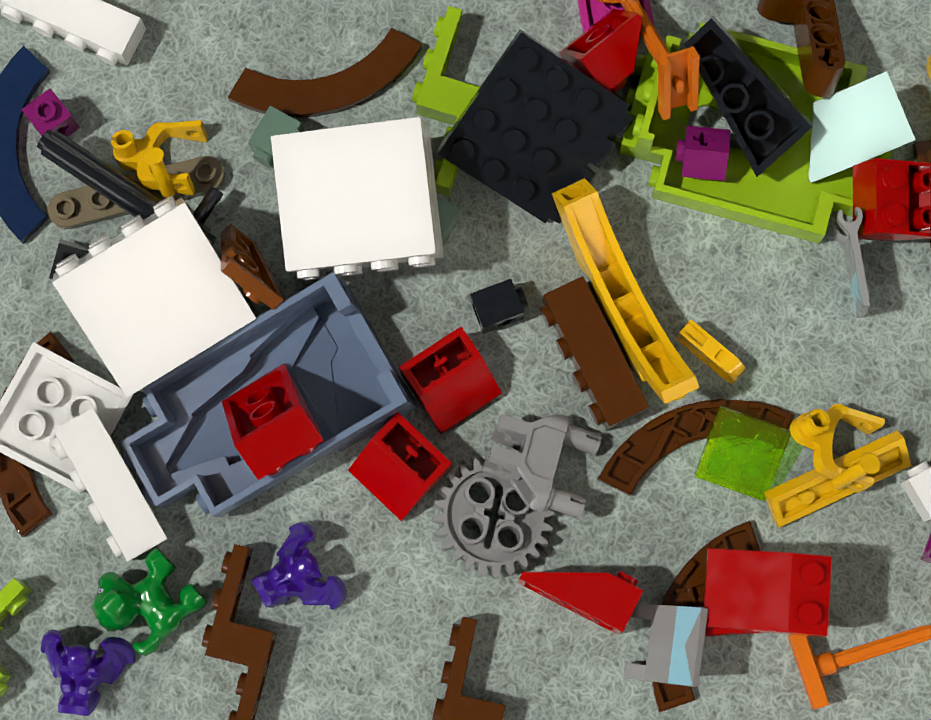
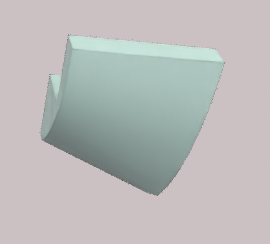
(856, 126)

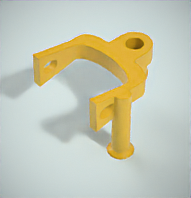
(147, 157)
(816, 432)

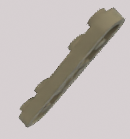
(86, 206)

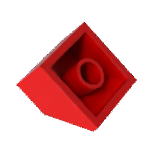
(607, 48)

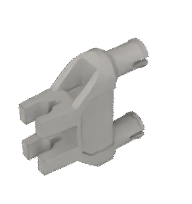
(535, 463)

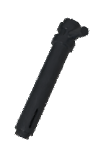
(111, 182)

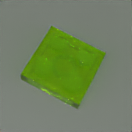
(742, 453)

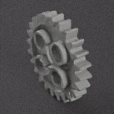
(461, 509)

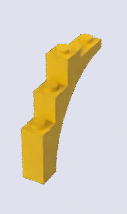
(619, 295)

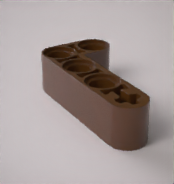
(816, 37)

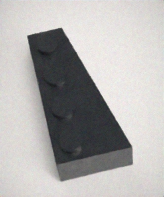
(748, 98)

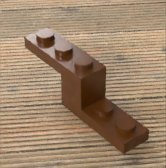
(236, 641)
(455, 705)

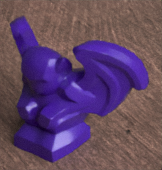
(299, 574)
(83, 671)

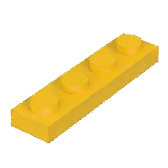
(814, 491)

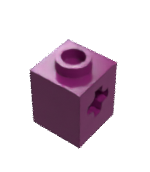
(49, 113)
(704, 153)

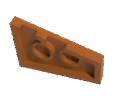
(246, 266)

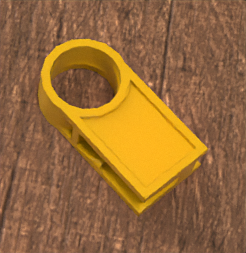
(711, 352)

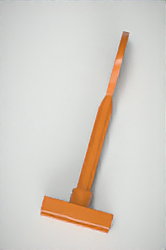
(676, 71)
(814, 667)

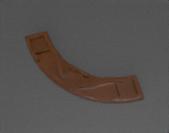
(332, 92)
(673, 431)
(17, 481)
(689, 590)

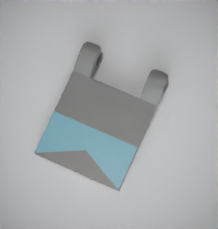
(853, 260)
(673, 644)

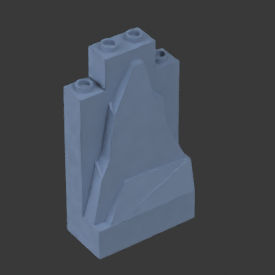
(334, 364)

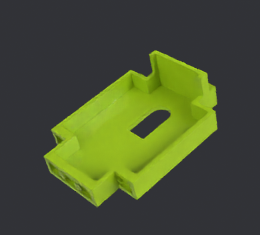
(776, 199)

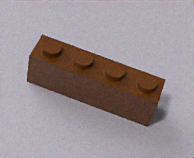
(594, 353)

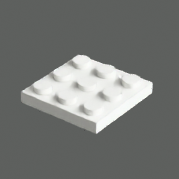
(44, 396)

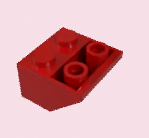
(893, 199)
(450, 380)
(400, 466)

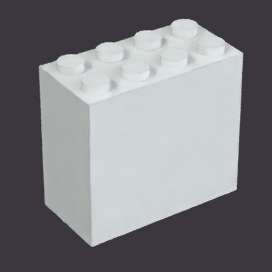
(357, 198)
(152, 295)

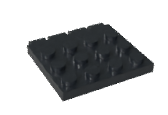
(535, 127)

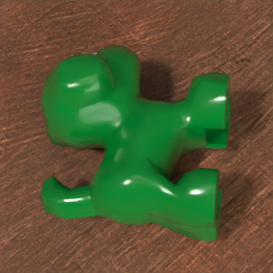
(120, 602)

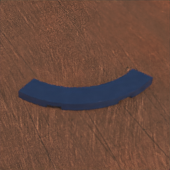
(17, 86)

